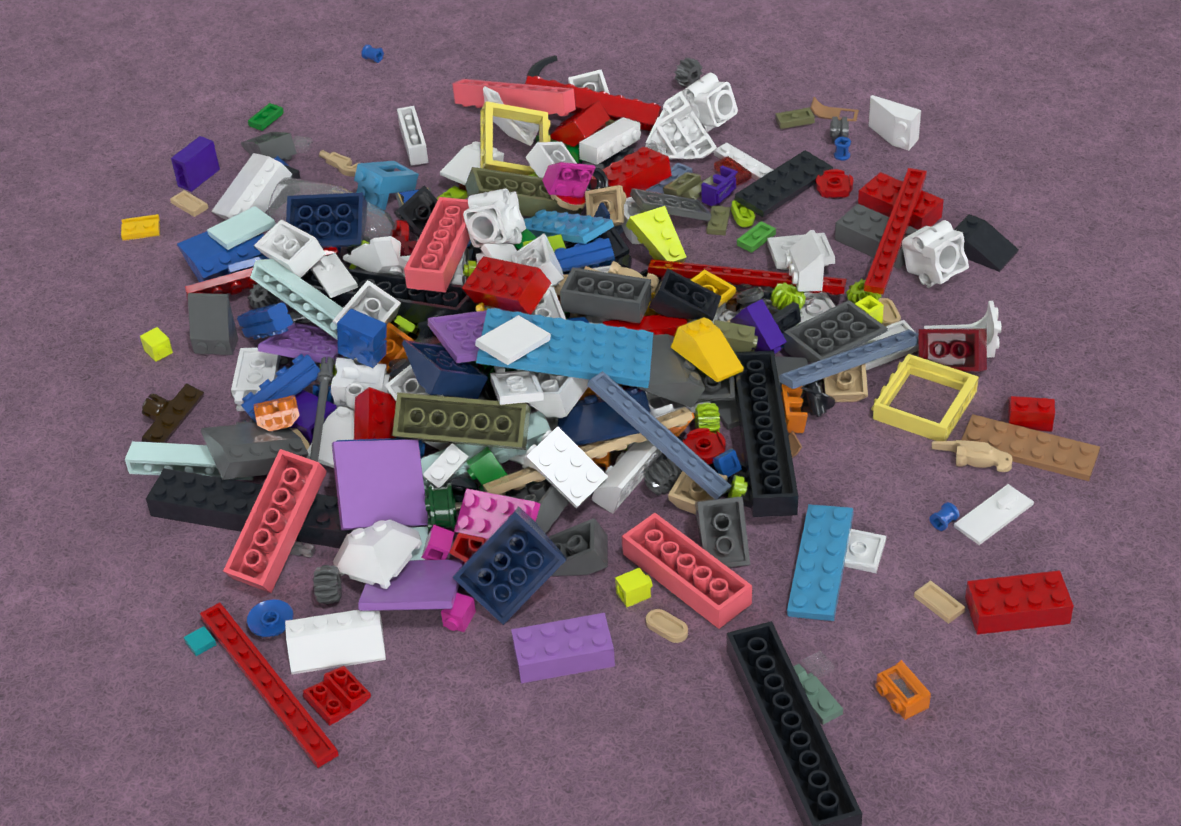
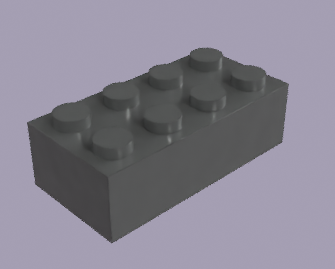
(863, 231)
(606, 295)

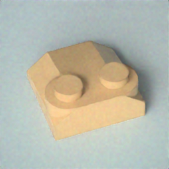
(612, 197)
(847, 385)
(687, 492)

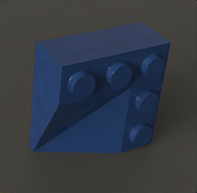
(441, 374)

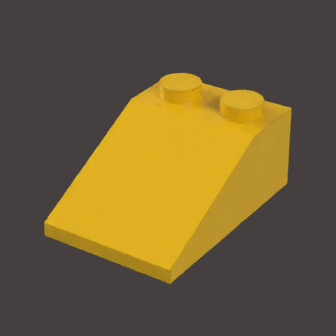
(707, 349)

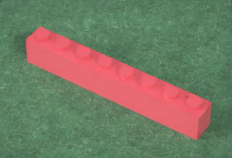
(533, 97)

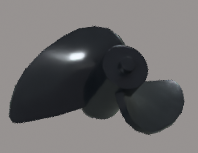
(815, 400)

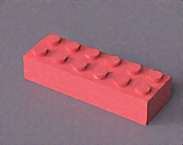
(439, 247)
(275, 521)
(687, 570)

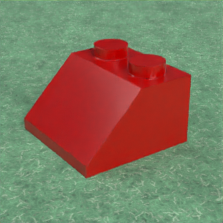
(1031, 412)

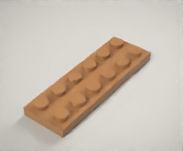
(1035, 447)

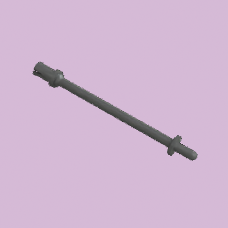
(325, 378)

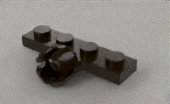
(169, 413)

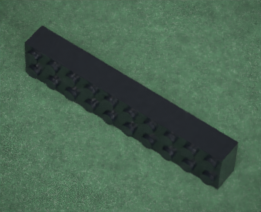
(415, 304)
(765, 436)
(229, 502)
(791, 728)

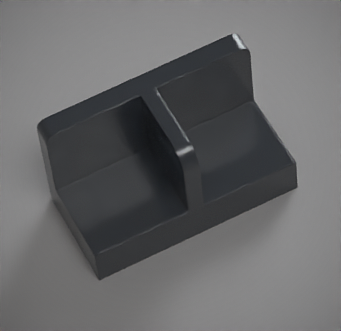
(787, 317)

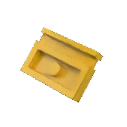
(140, 227)

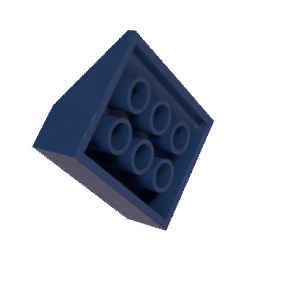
(330, 218)
(597, 421)
(510, 566)

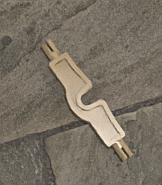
(339, 161)

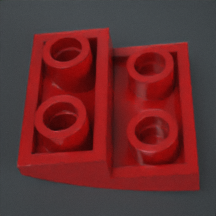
(336, 695)

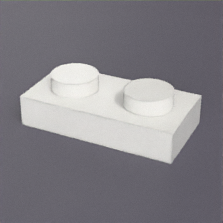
(445, 466)

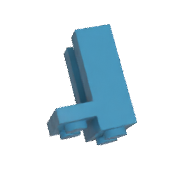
(380, 179)

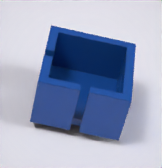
(361, 338)

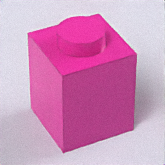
(438, 544)
(461, 613)

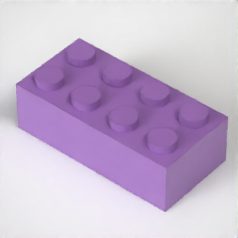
(563, 647)

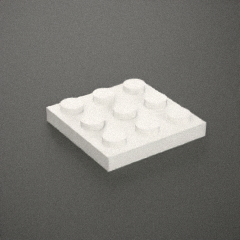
(780, 247)

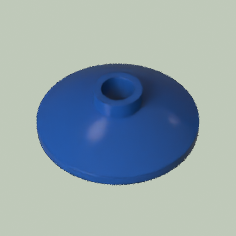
(269, 617)

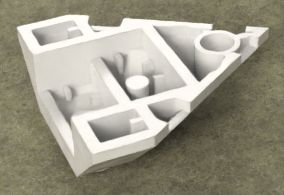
(516, 129)
(681, 131)
(379, 256)
(377, 552)

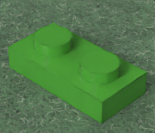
(756, 237)

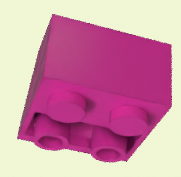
(568, 179)

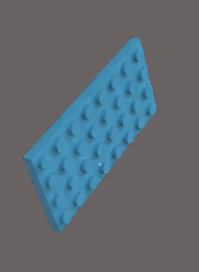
(579, 349)

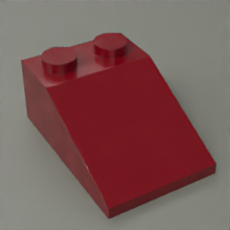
(956, 348)

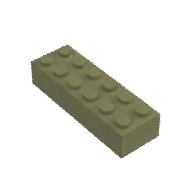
(529, 190)
(461, 421)

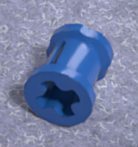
(372, 53)
(842, 148)
(944, 516)

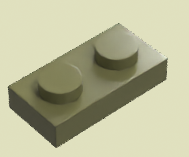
(794, 118)
(682, 184)
(693, 192)
(719, 220)

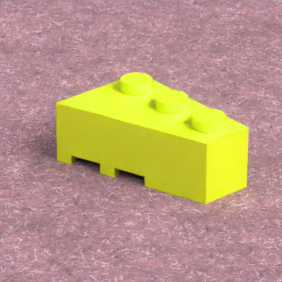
(657, 234)

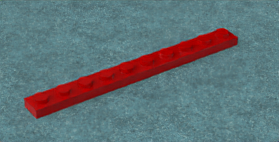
(895, 231)
(740, 276)
(269, 685)

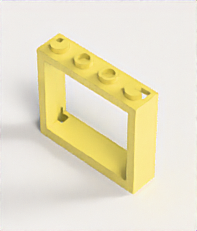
(486, 134)
(934, 372)

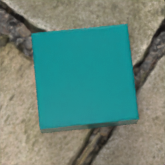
(200, 641)

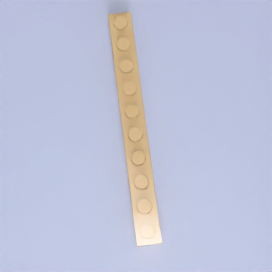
(596, 449)

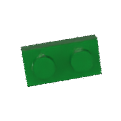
(265, 116)

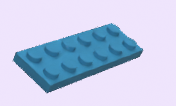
(570, 226)
(820, 562)

